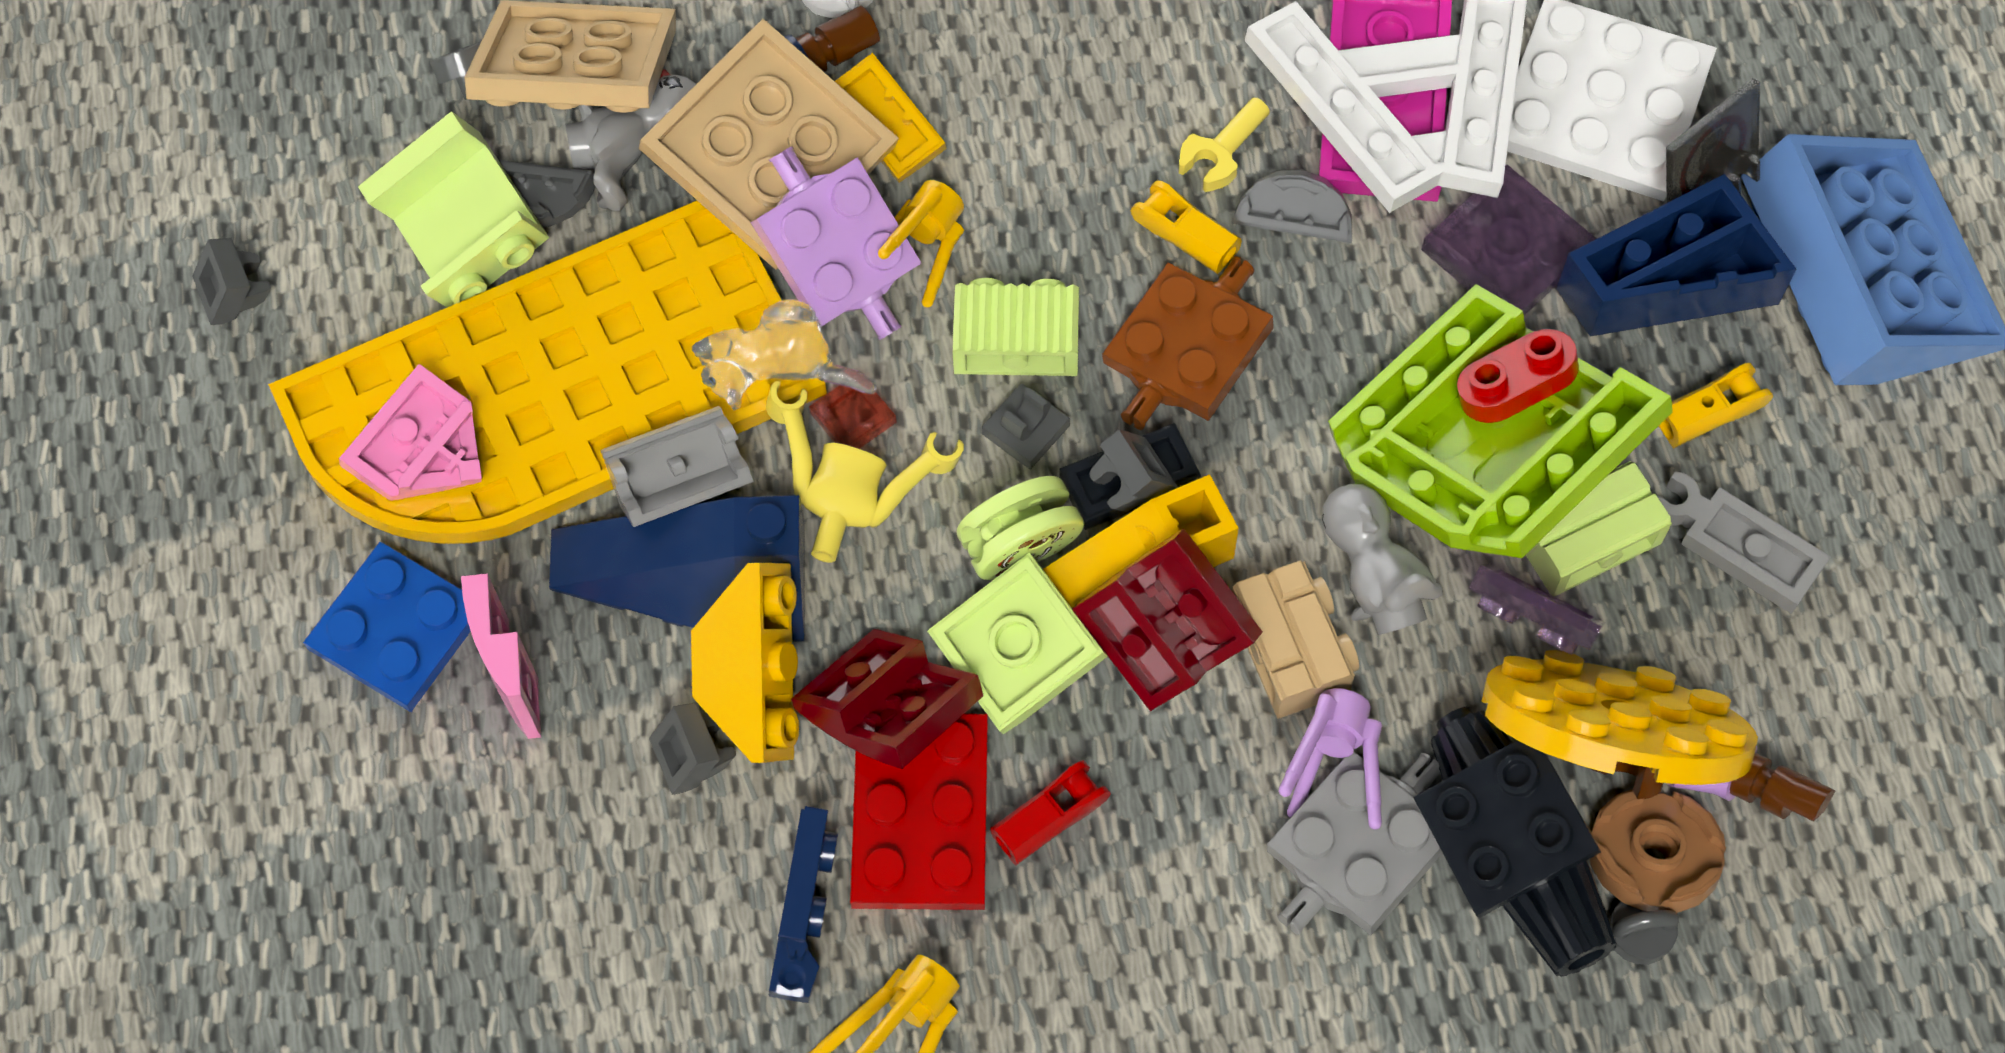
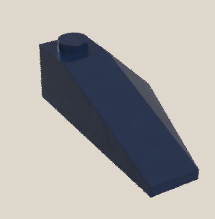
(680, 560)

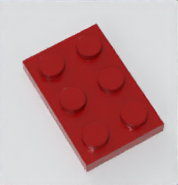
(923, 825)

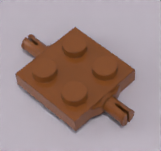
(1188, 342)

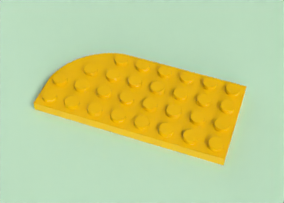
(551, 374)

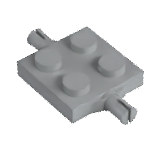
(1347, 862)

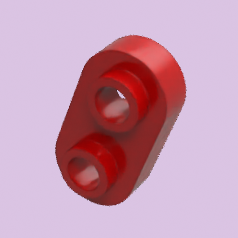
(1522, 373)

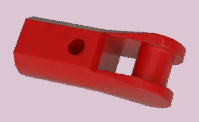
(1041, 816)

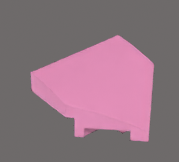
(417, 441)

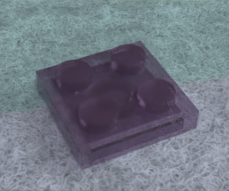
(1507, 242)
(1510, 597)

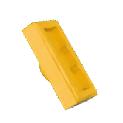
(883, 97)

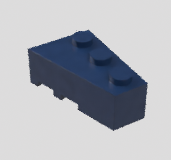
(1677, 265)

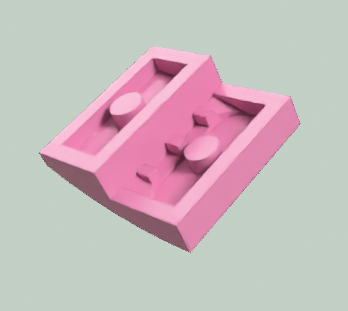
(502, 653)

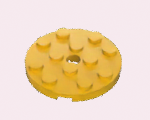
(1619, 715)

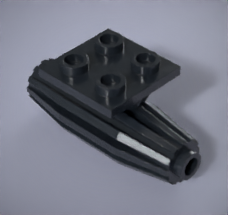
(1516, 840)

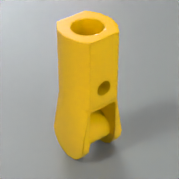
(1191, 232)
(1709, 409)

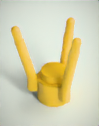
(928, 218)
(915, 996)

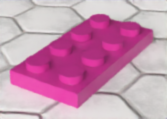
(1380, 23)

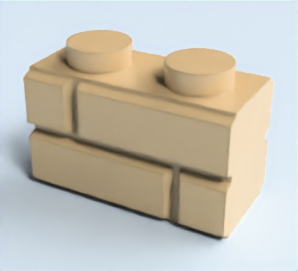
(1298, 647)

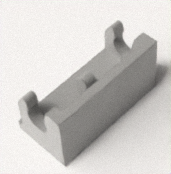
(676, 466)

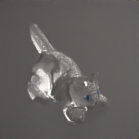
(781, 347)

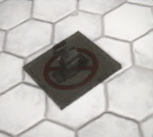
(1717, 145)

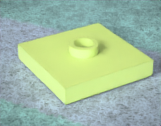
(1018, 642)

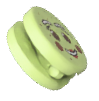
(1018, 523)

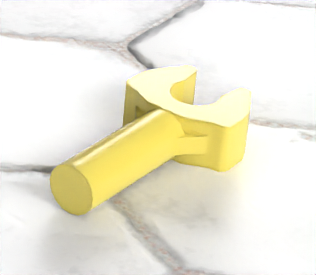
(1222, 146)

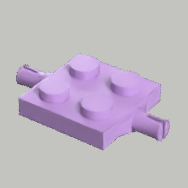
(829, 242)

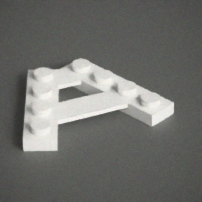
(1343, 90)

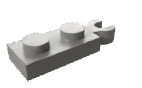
(1745, 543)

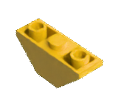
(748, 662)

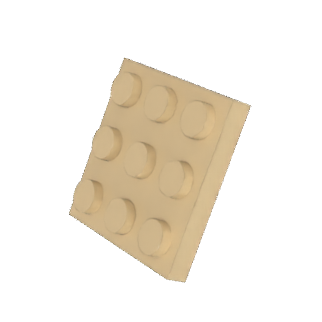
(571, 55)
(748, 112)

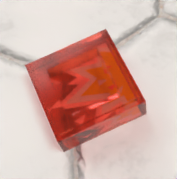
(852, 416)

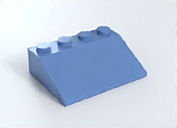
(1874, 257)

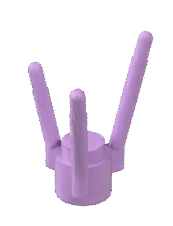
(1336, 730)

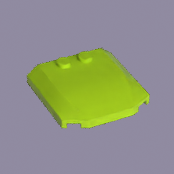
(1479, 481)

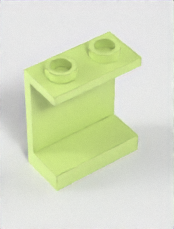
(455, 210)

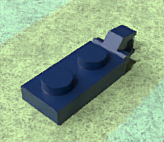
(803, 913)

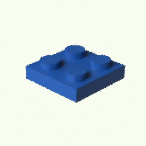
(392, 627)

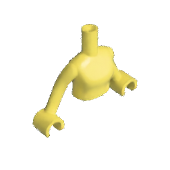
(847, 478)

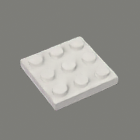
(1605, 96)

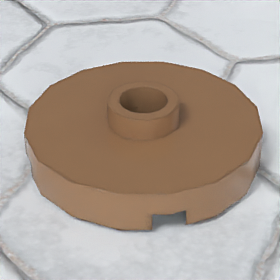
(1673, 826)

